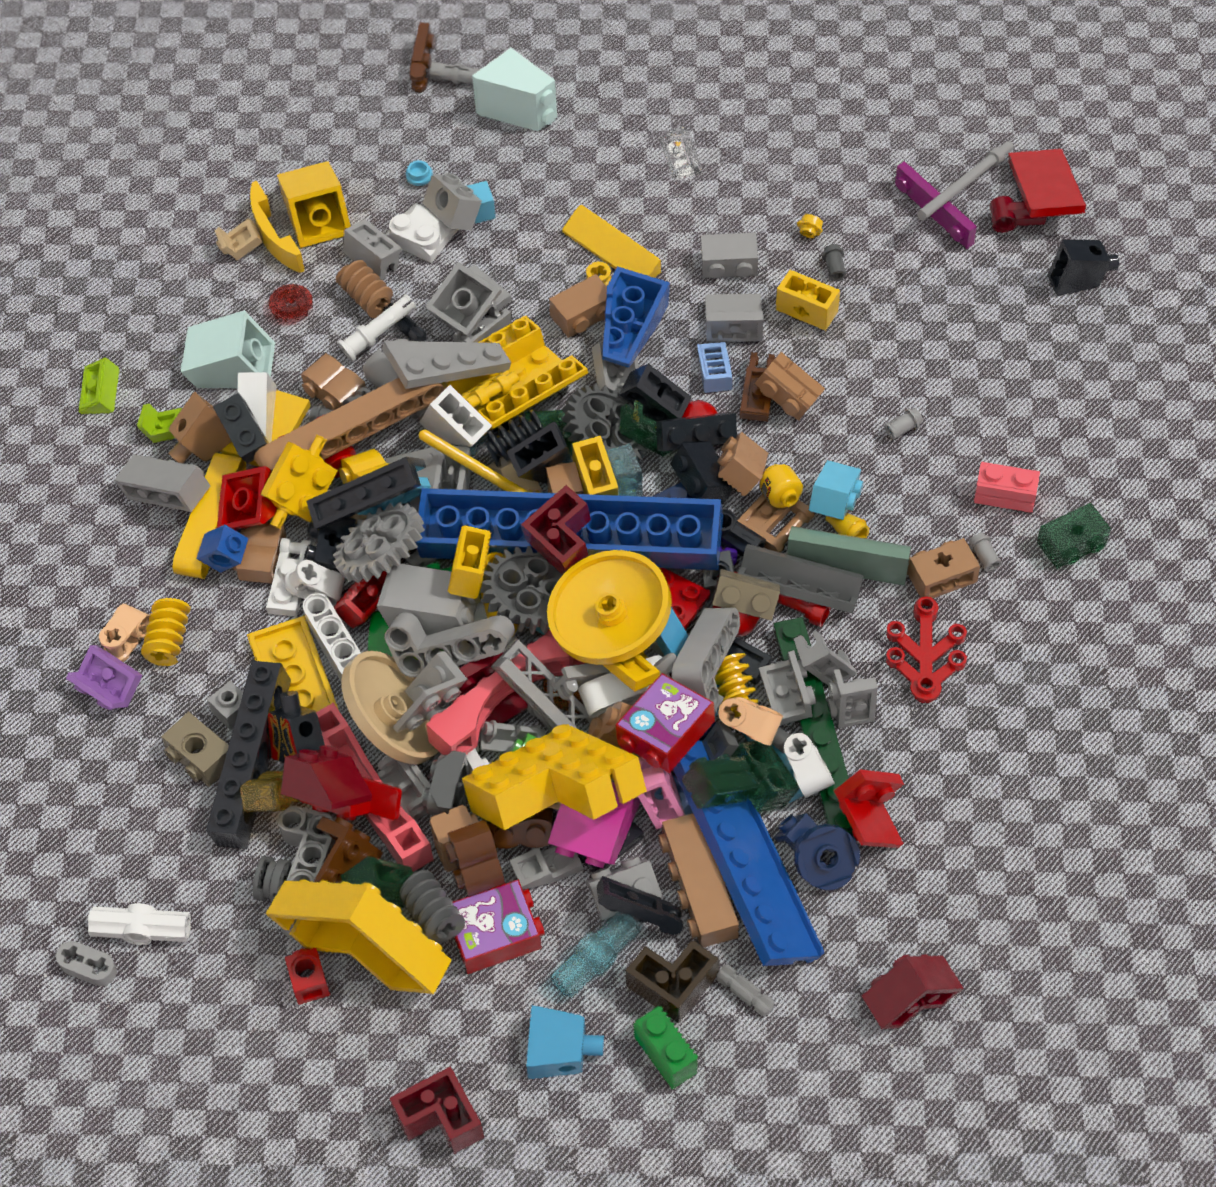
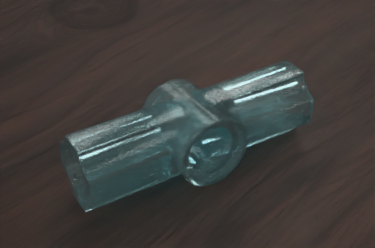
(595, 954)

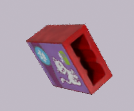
(665, 723)
(497, 926)

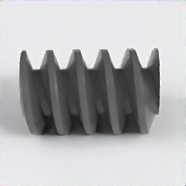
(431, 907)

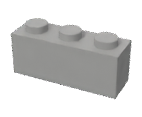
(162, 482)

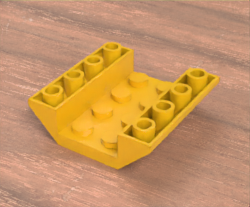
(536, 365)

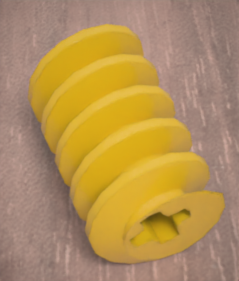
(165, 631)
(733, 681)

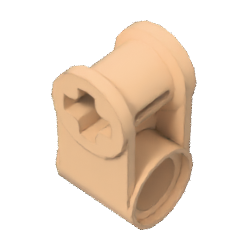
(124, 631)
(755, 720)

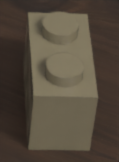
(746, 594)

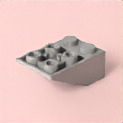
(440, 470)

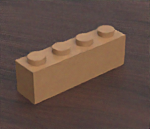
(699, 880)

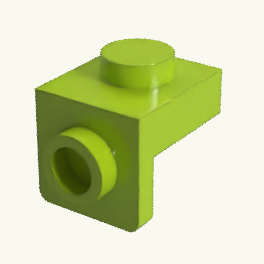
(157, 424)

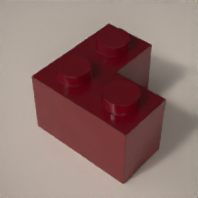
(554, 529)
(910, 987)
(442, 1103)

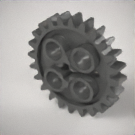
(597, 413)
(520, 588)

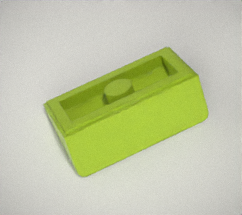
(99, 387)

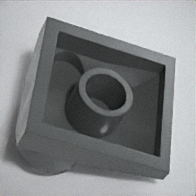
(446, 785)

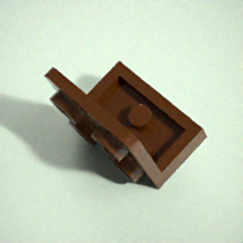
(347, 851)

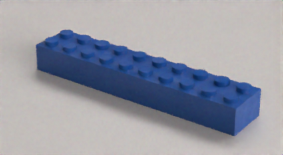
(663, 529)

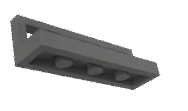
(803, 578)

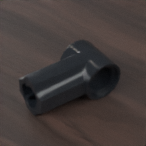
(738, 535)

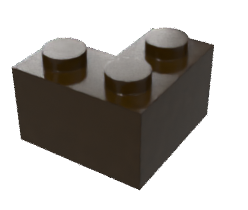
(673, 985)

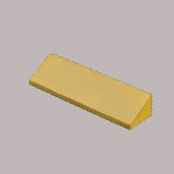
(610, 243)

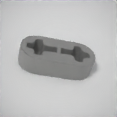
(84, 970)

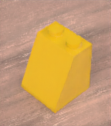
(314, 203)

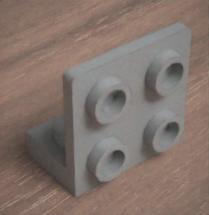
(733, 317)
(431, 691)

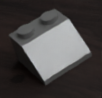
(462, 300)

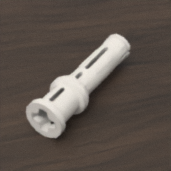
(366, 335)

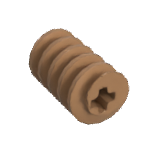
(364, 287)

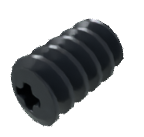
(515, 435)

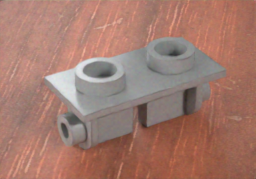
(500, 737)

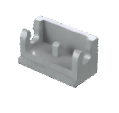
(372, 246)
(487, 326)
(822, 660)
(409, 780)

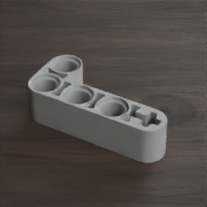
(487, 636)
(706, 650)
(307, 840)

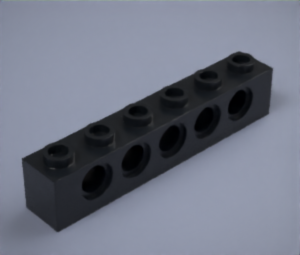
(247, 754)

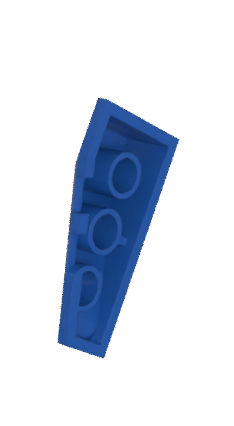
(632, 314)

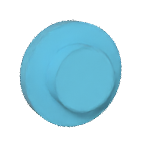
(418, 173)

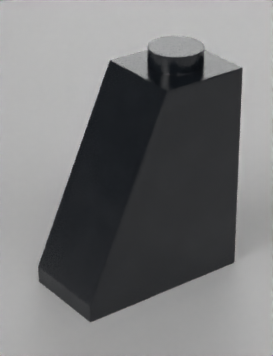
(539, 452)

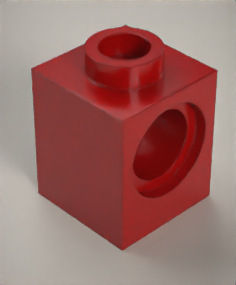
(311, 987)

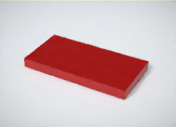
(1046, 183)

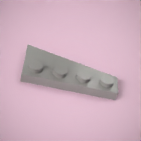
(439, 362)

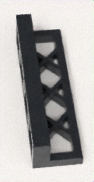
(365, 492)

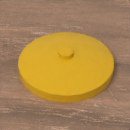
(609, 607)

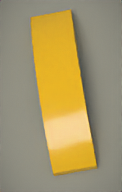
(282, 249)

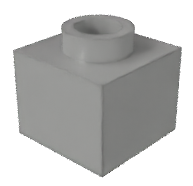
(226, 703)

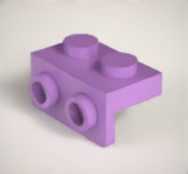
(105, 679)

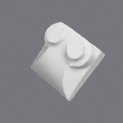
(420, 232)

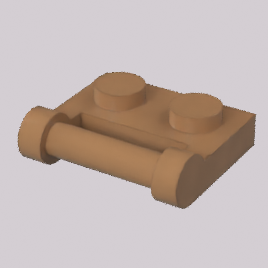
(764, 517)

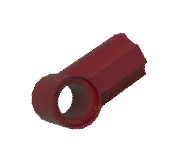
(1009, 214)

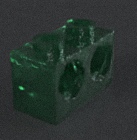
(775, 780)

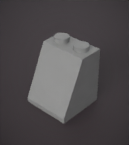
(426, 596)

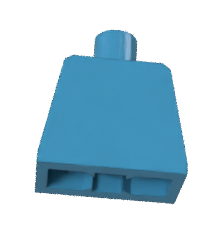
(559, 1043)

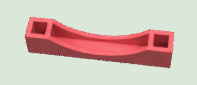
(462, 722)
(400, 836)

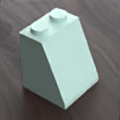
(515, 92)
(224, 348)

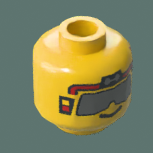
(781, 486)

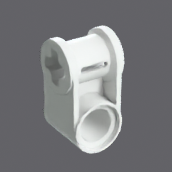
(314, 580)
(808, 767)

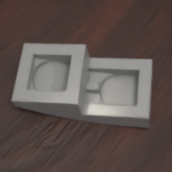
(544, 867)

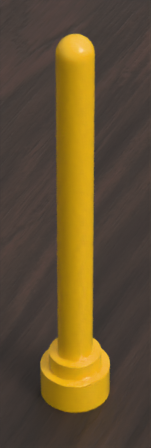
(470, 463)

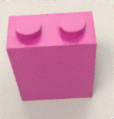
(596, 838)

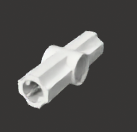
(139, 924)

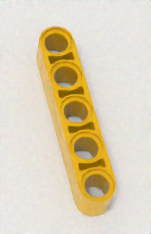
(204, 517)

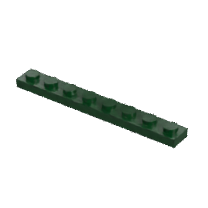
(819, 726)

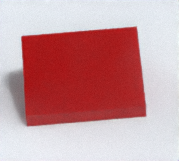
(241, 499)

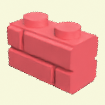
(1007, 487)

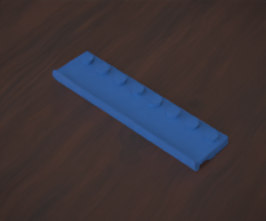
(755, 877)

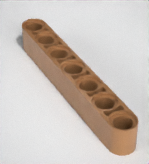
(354, 420)

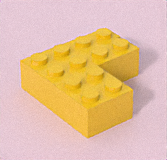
(552, 769)
(364, 925)

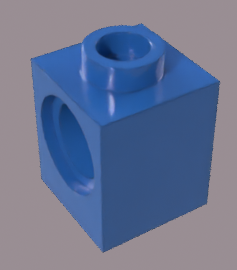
(222, 548)

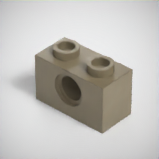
(188, 736)

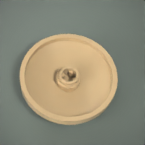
(377, 700)

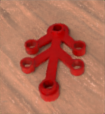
(925, 653)

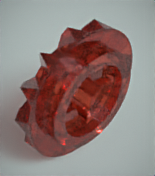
(290, 293)

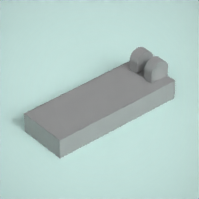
(574, 677)

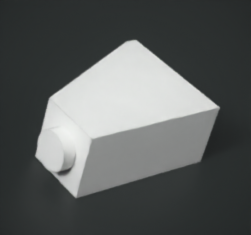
(260, 395)
(454, 419)

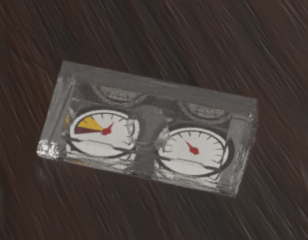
(680, 153)

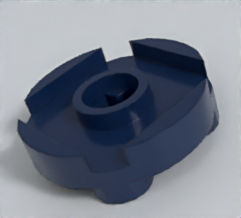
(842, 864)

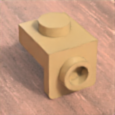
(239, 240)

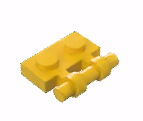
(491, 388)

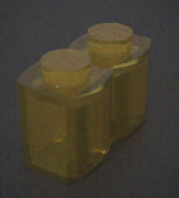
(265, 793)

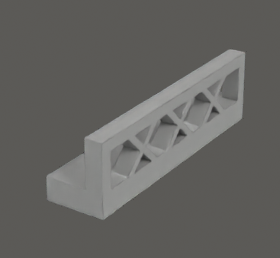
(540, 702)

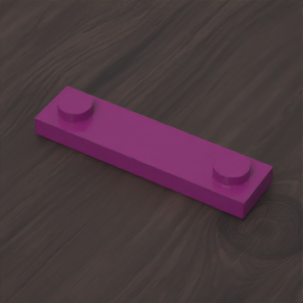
(948, 216)

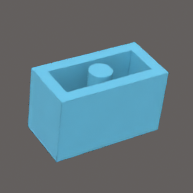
(836, 490)

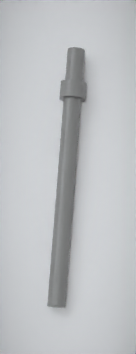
(992, 159)

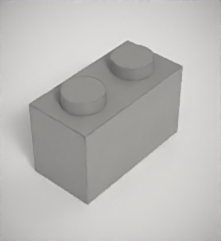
(729, 255)

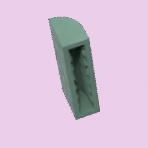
(867, 557)

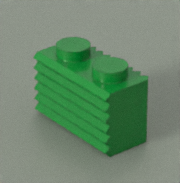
(666, 1047)

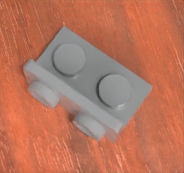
(852, 701)

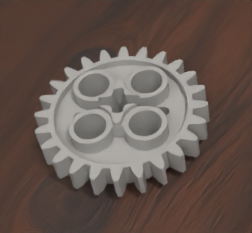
(378, 542)

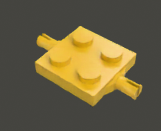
(297, 478)

